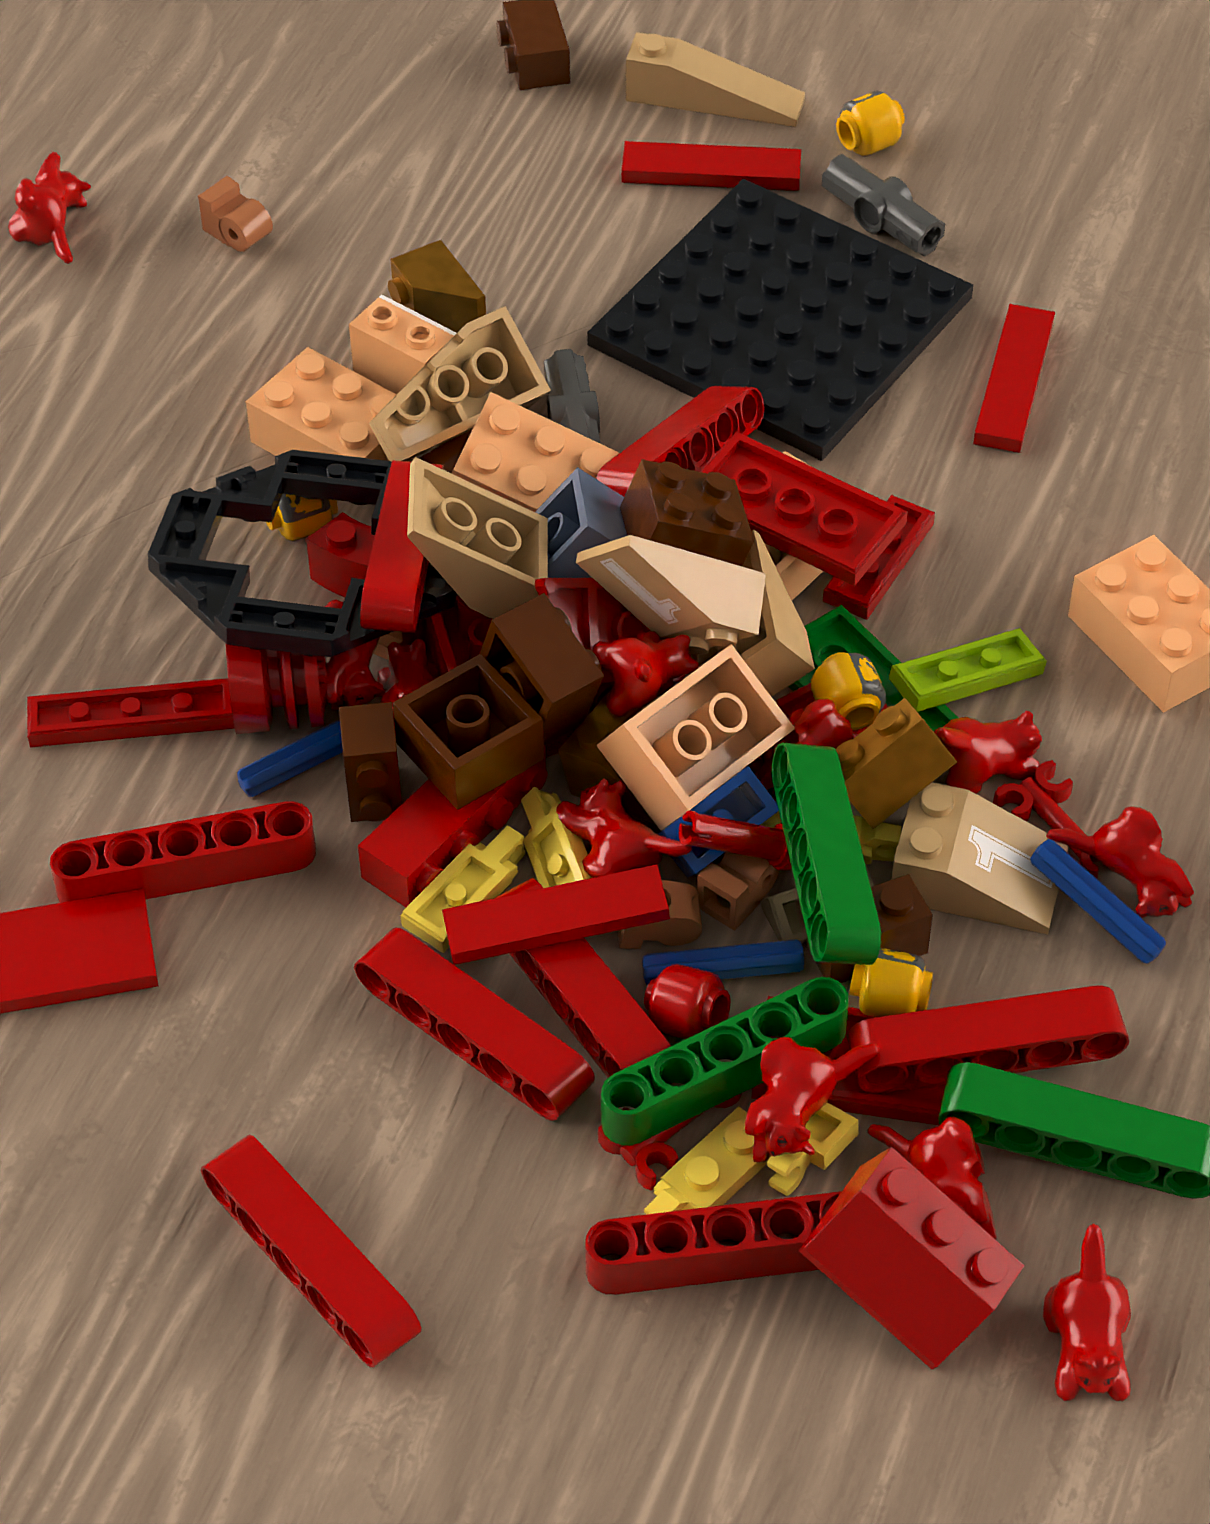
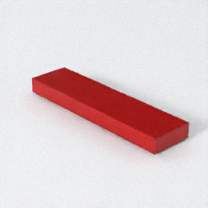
(710, 165)
(1014, 378)
(129, 712)
(556, 914)

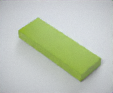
(967, 669)

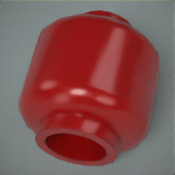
(686, 1001)

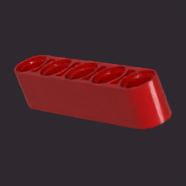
(690, 434)
(396, 566)
(187, 853)
(590, 1000)
(475, 1023)
(1000, 1033)
(697, 1236)
(311, 1251)

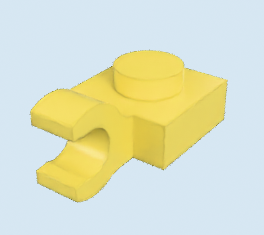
(829, 1135)

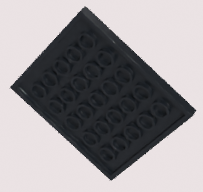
(782, 307)

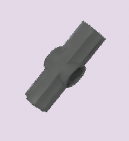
(883, 205)
(570, 396)

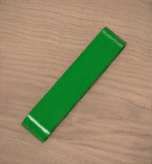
(825, 855)
(698, 1065)
(1080, 1129)

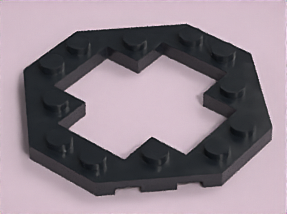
(218, 589)

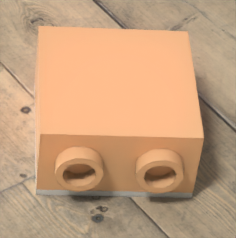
(394, 343)

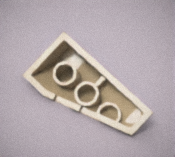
(689, 78)
(455, 385)

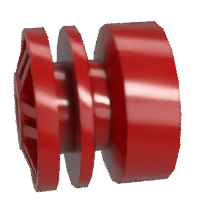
(271, 680)

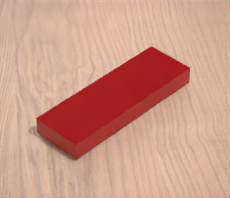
(874, 584)

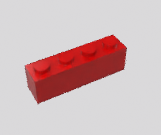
(430, 832)

